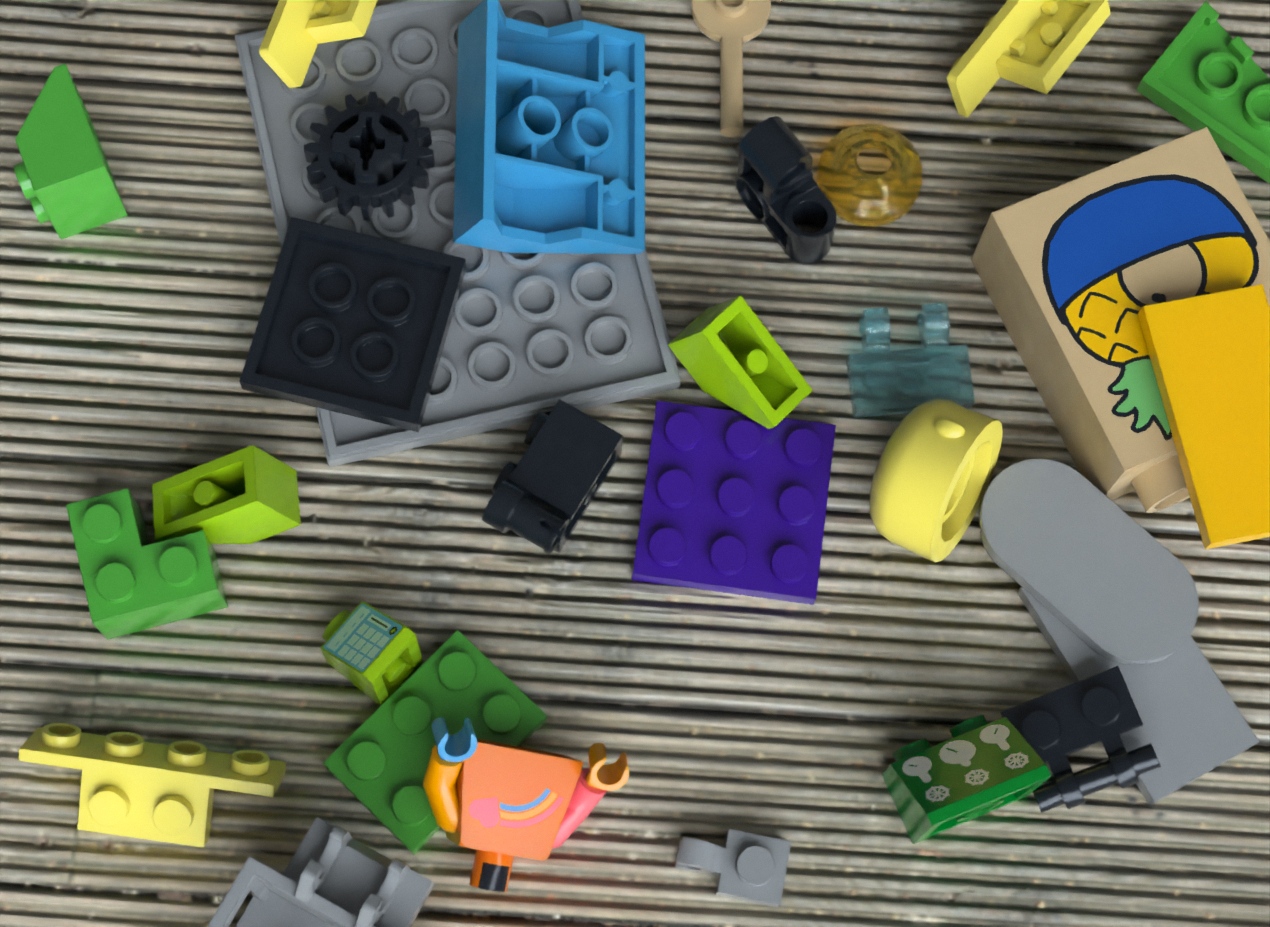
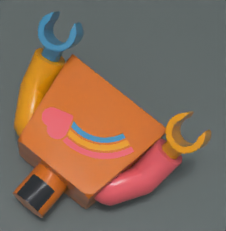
(511, 798)

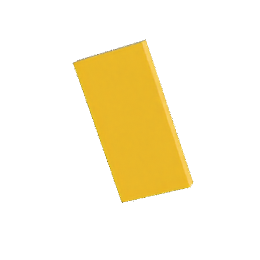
(1216, 394)

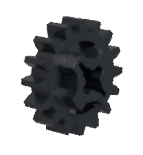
(394, 163)

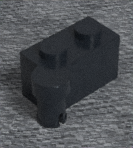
(554, 478)

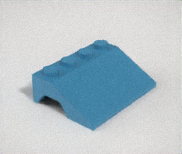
(549, 136)

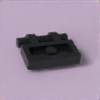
(1078, 718)

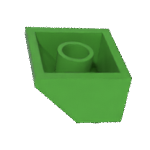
(64, 161)

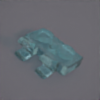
(903, 379)

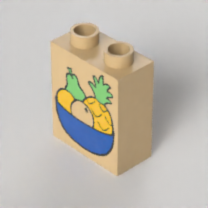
(1078, 270)

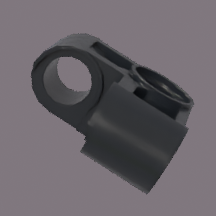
(781, 190)

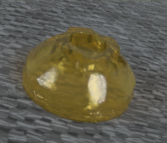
(866, 197)

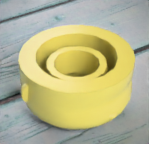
(934, 477)

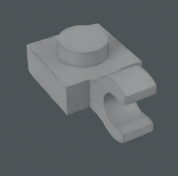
(746, 866)

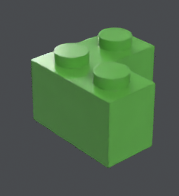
(138, 582)

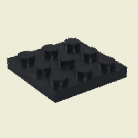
(354, 324)

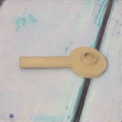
(731, 25)

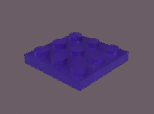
(734, 503)

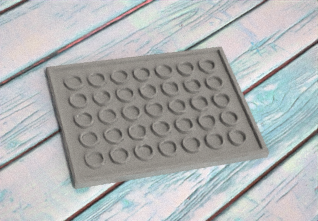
(522, 321)

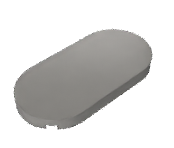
(1088, 562)

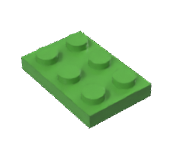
(391, 749)

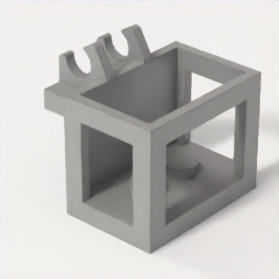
(327, 885)

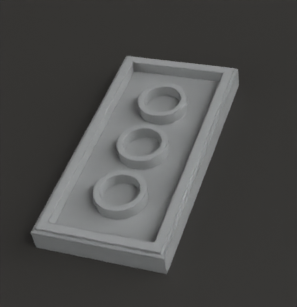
(1178, 701)

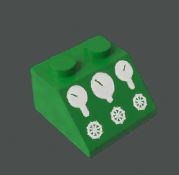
(962, 777)

